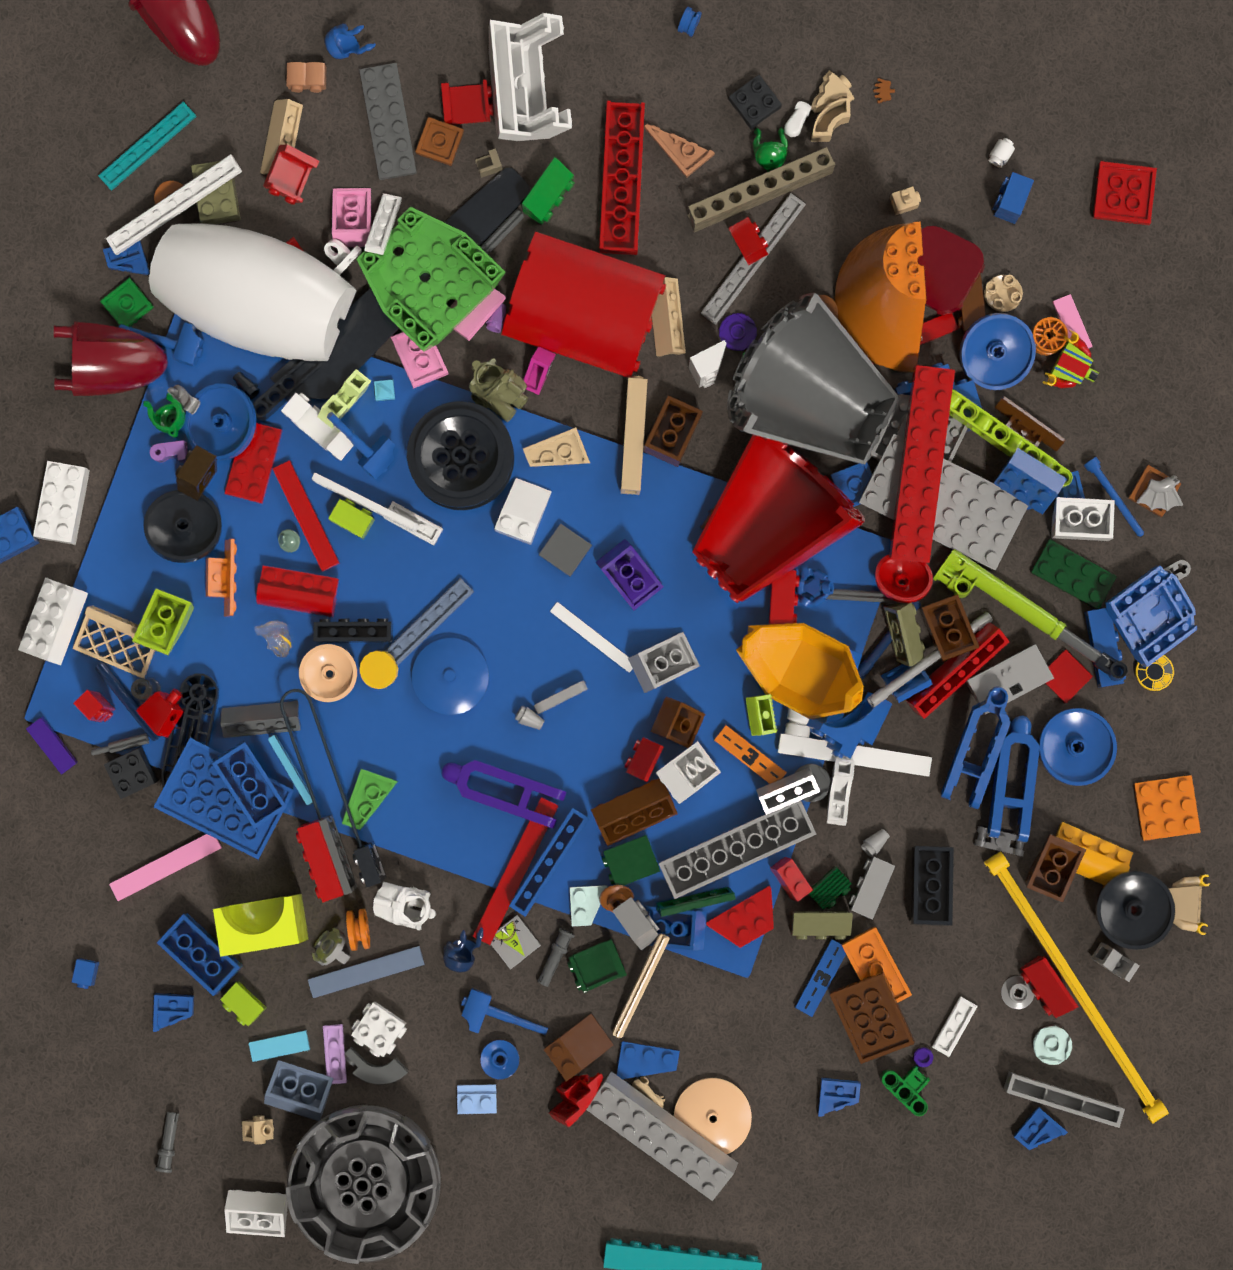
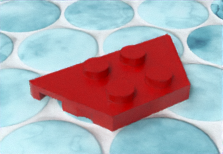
(746, 919)

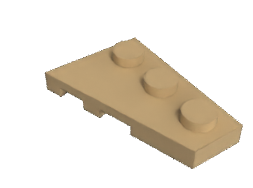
(558, 450)

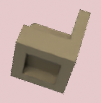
(489, 164)

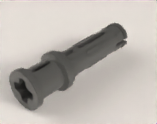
(558, 949)
(166, 1151)

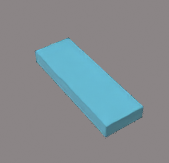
(279, 1046)

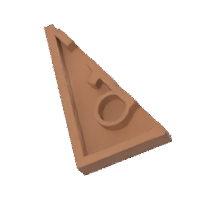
(684, 154)

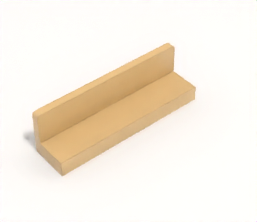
(282, 129)
(668, 321)

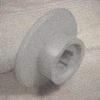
(1009, 988)

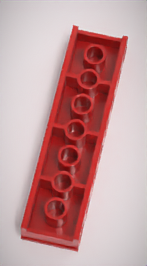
(622, 178)

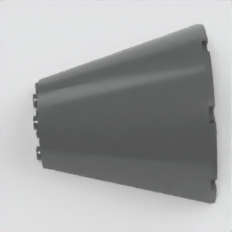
(811, 385)

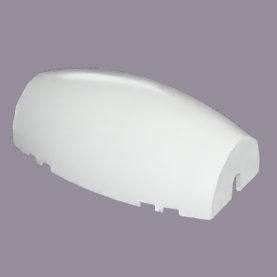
(250, 290)

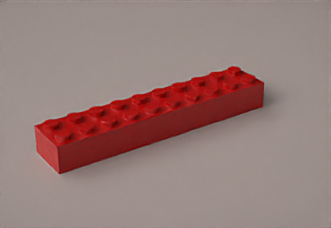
(921, 463)

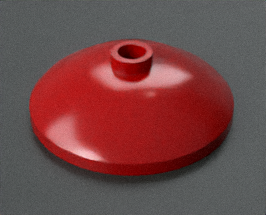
(914, 575)

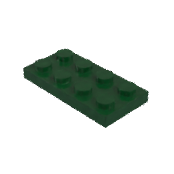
(1073, 574)

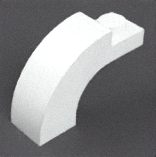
(840, 791)

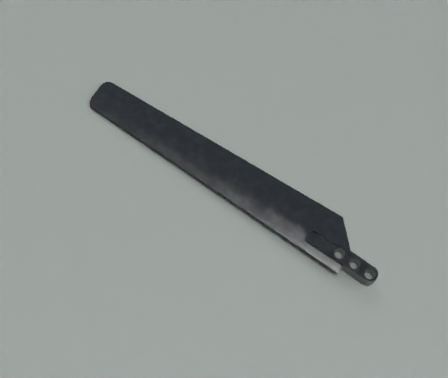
(366, 325)

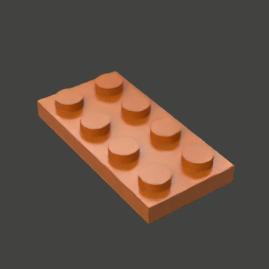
(870, 956)

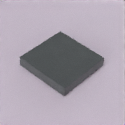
(565, 550)

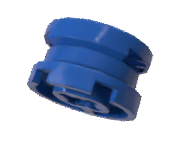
(689, 21)

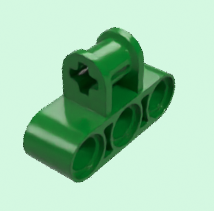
(913, 1085)

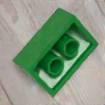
(548, 192)

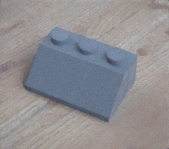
(298, 1090)

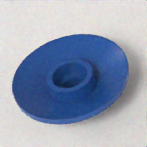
(492, 1066)

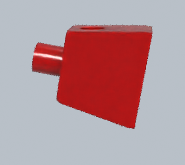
(161, 712)

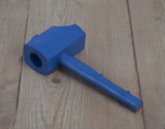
(187, 348)
(375, 459)
(477, 1005)

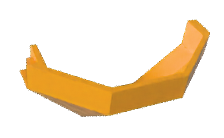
(802, 668)

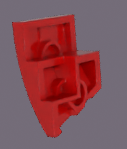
(576, 1096)

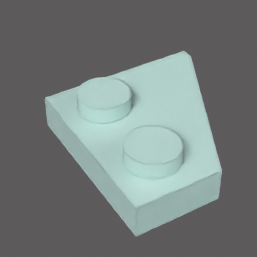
(584, 904)

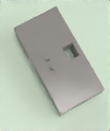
(1016, 675)

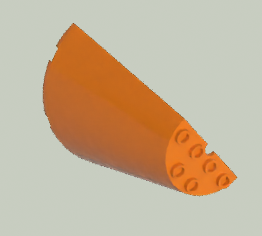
(884, 296)

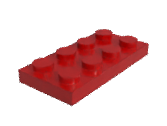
(254, 465)

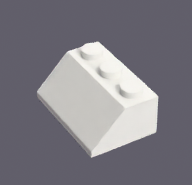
(706, 364)
(1083, 519)
(256, 1213)

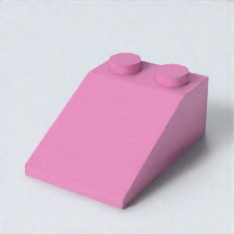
(351, 216)

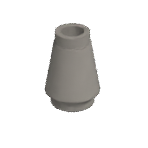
(529, 718)
(875, 842)

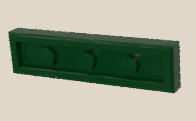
(695, 901)

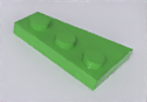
(367, 796)

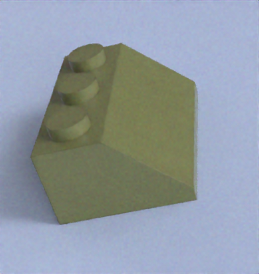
(904, 633)
(821, 924)

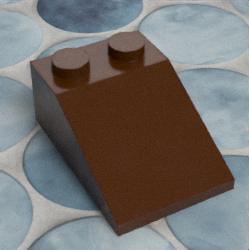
(949, 627)
(1055, 868)
(578, 1047)

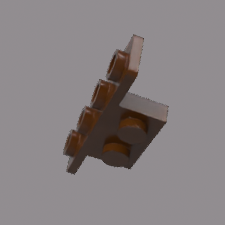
(1028, 426)

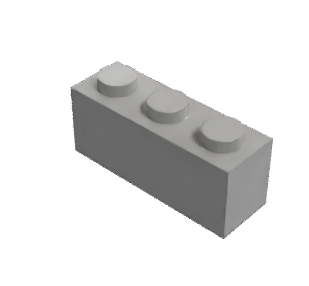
(787, 790)
(871, 887)

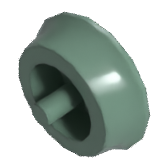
(289, 540)

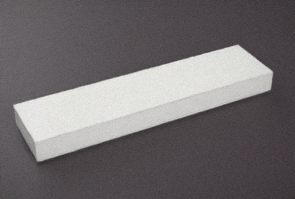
(383, 224)

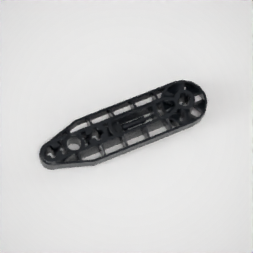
(195, 704)

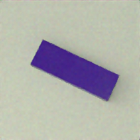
(52, 745)

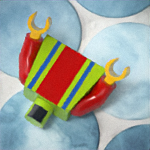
(1072, 364)

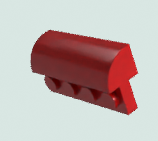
(297, 591)

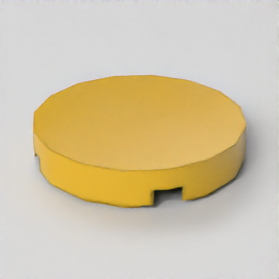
(378, 669)

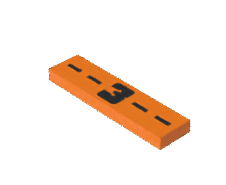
(749, 755)

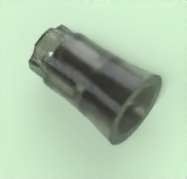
(151, 687)

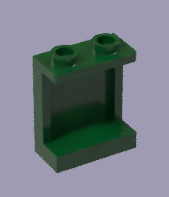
(630, 861)
(596, 966)

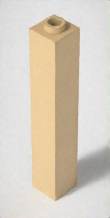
(634, 435)

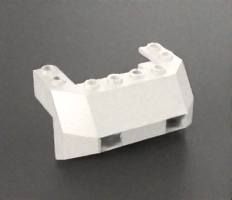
(519, 79)

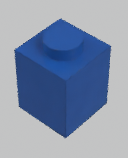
(85, 973)

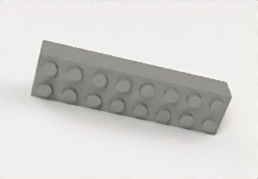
(736, 848)
(662, 1136)

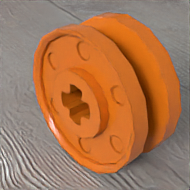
(358, 929)

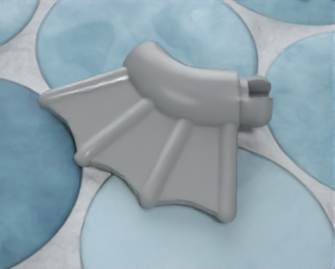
(1161, 494)

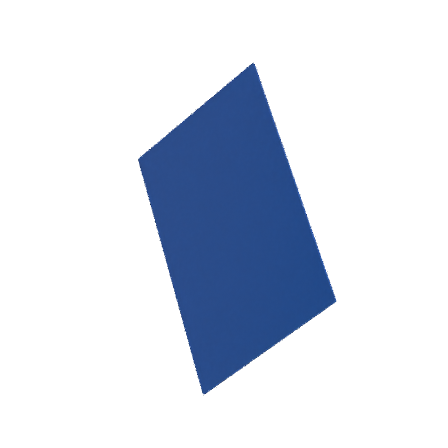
(506, 619)

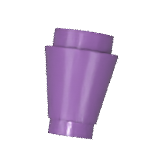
(496, 321)

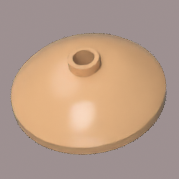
(314, 669)

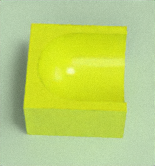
(260, 925)

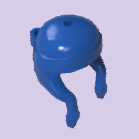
(342, 43)

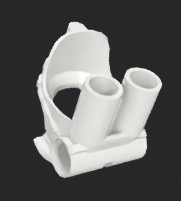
(396, 903)

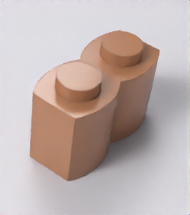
(306, 76)

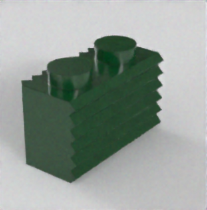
(829, 888)

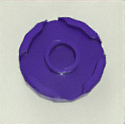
(736, 339)

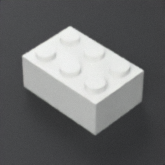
(688, 772)

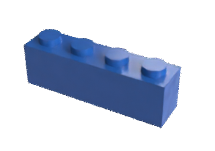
(1104, 639)

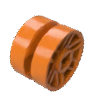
(1056, 331)

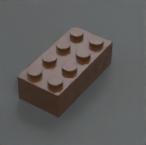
(634, 811)

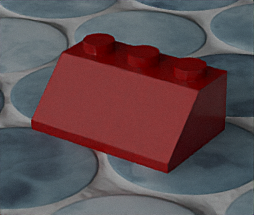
(1048, 987)

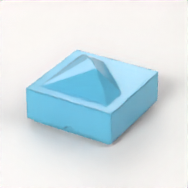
(384, 390)

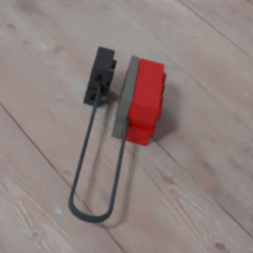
(323, 843)

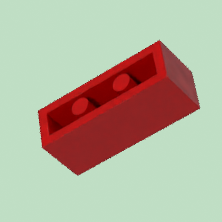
(784, 599)
(94, 706)

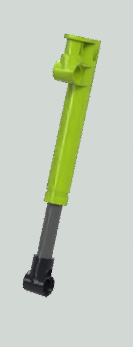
(962, 570)

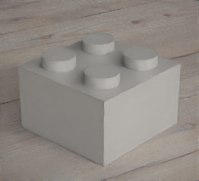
(634, 920)

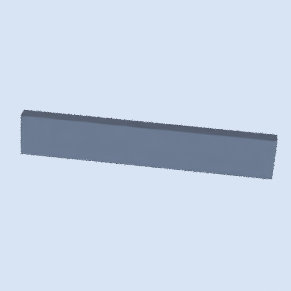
(429, 621)
(366, 972)

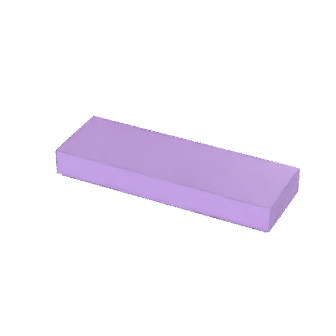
(335, 1053)

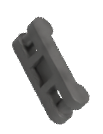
(1001, 843)

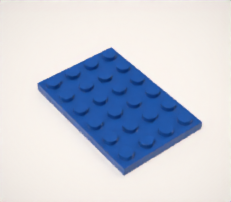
(204, 802)

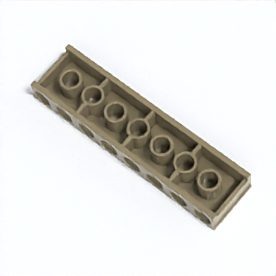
(761, 190)

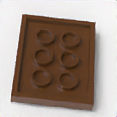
(872, 1017)

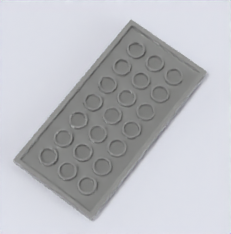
(970, 510)

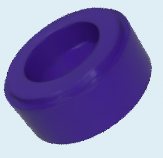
(923, 1057)

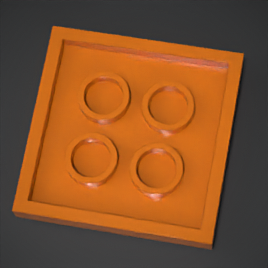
(1167, 808)

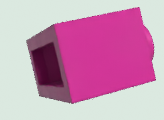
(538, 369)

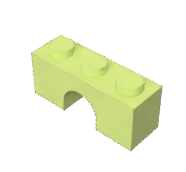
(346, 397)

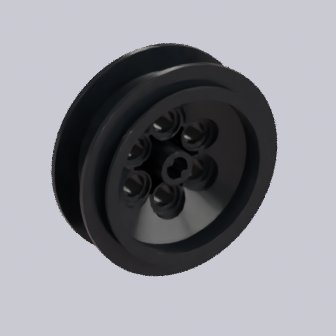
(460, 421)

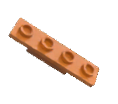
(221, 577)

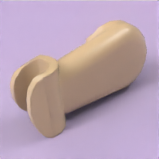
(642, 1086)

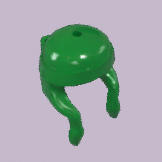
(770, 154)
(166, 414)

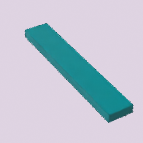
(147, 146)

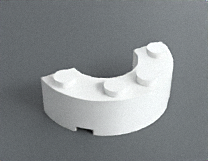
(306, 418)

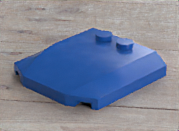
(1152, 615)

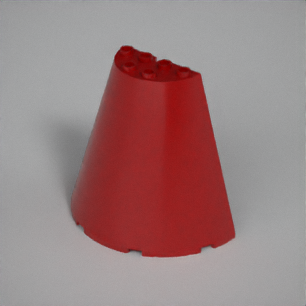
(771, 519)

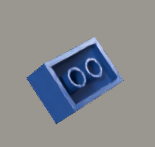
(684, 929)

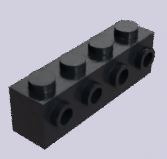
(353, 632)

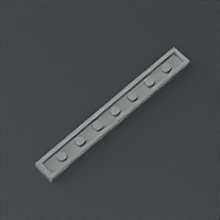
(742, 272)

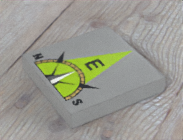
(514, 942)

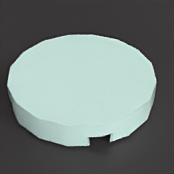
(1052, 1045)

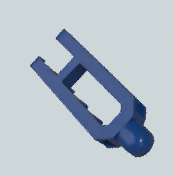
(996, 704)
(1019, 733)

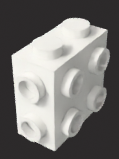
(378, 1029)

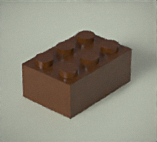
(673, 431)

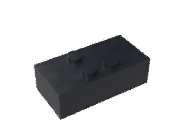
(932, 886)

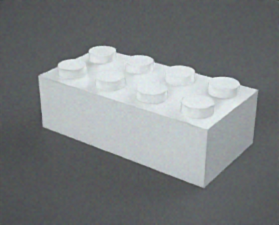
(61, 503)
(53, 621)

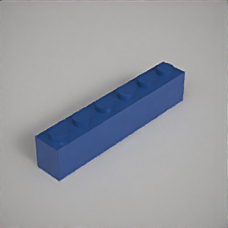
(549, 862)

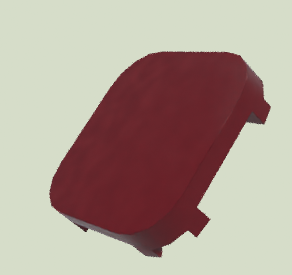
(949, 268)

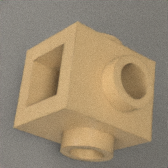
(258, 1129)

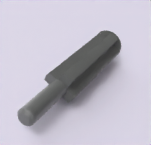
(123, 744)

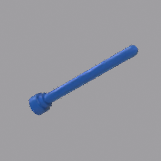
(1094, 467)

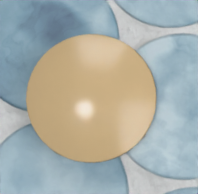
(1003, 293)

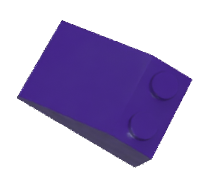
(629, 574)

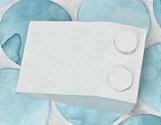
(522, 511)

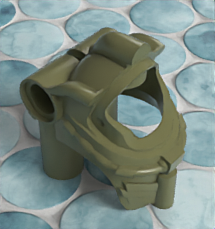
(498, 390)

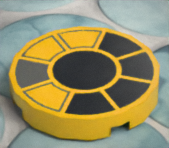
(1155, 676)

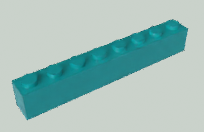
(653, 1257)

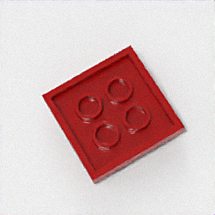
(1124, 193)

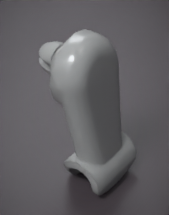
(187, 401)

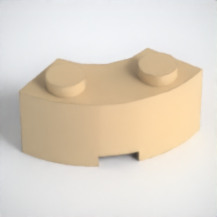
(829, 119)

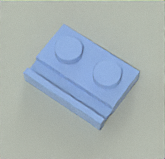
(476, 1099)

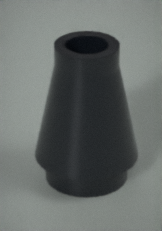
(246, 385)

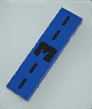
(821, 978)

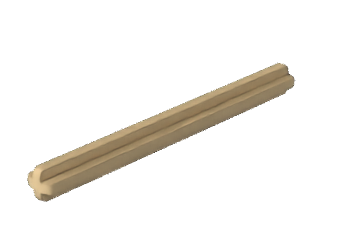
(640, 985)

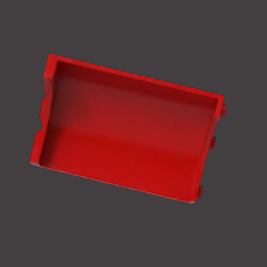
(583, 305)

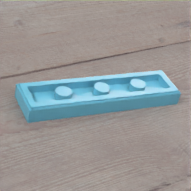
(290, 768)

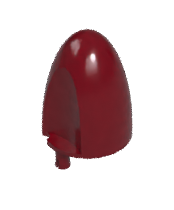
(183, 27)
(109, 359)

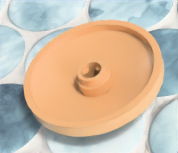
(720, 1099)

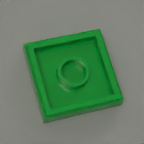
(127, 303)

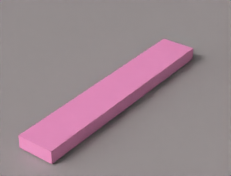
(164, 866)

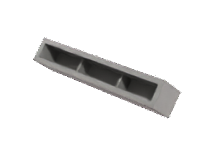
(1063, 1099)

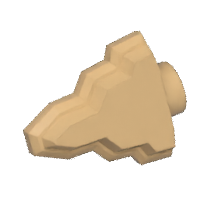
(830, 91)

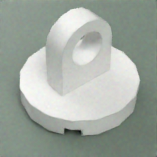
(343, 257)

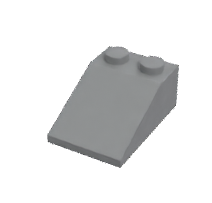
(663, 662)

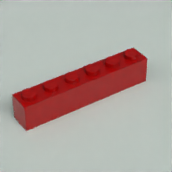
(957, 671)

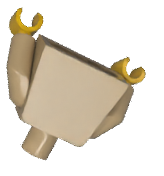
(1187, 902)

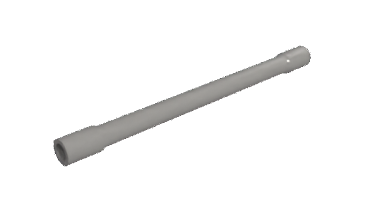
(884, 692)

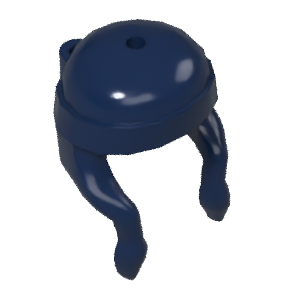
(459, 955)

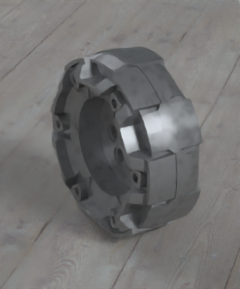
(377, 1139)

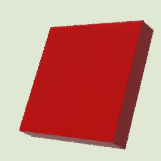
(1068, 676)

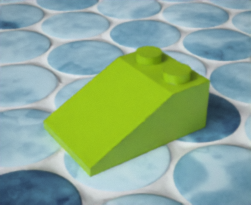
(163, 622)

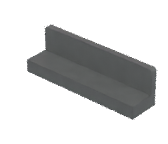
(259, 719)

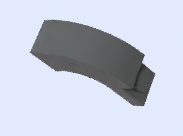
(375, 1074)

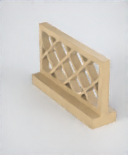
(119, 625)

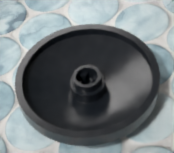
(176, 512)
(1153, 910)

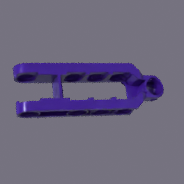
(460, 774)

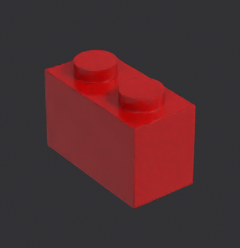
(748, 241)
(791, 879)

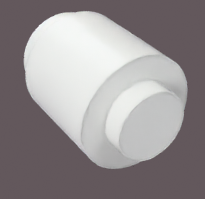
(1001, 152)

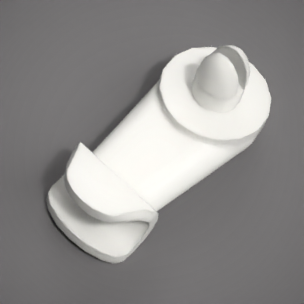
(796, 121)

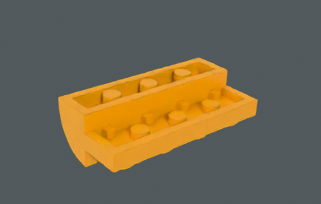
(1101, 857)

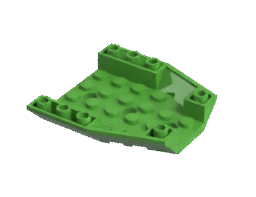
(456, 270)

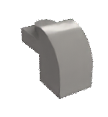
(1115, 962)

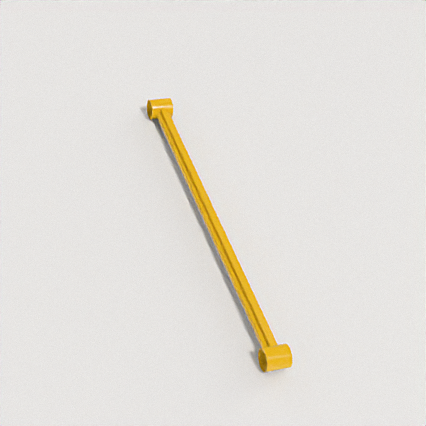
(1154, 1108)

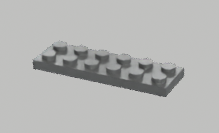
(388, 121)

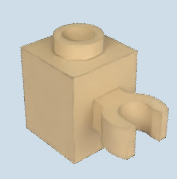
(905, 200)

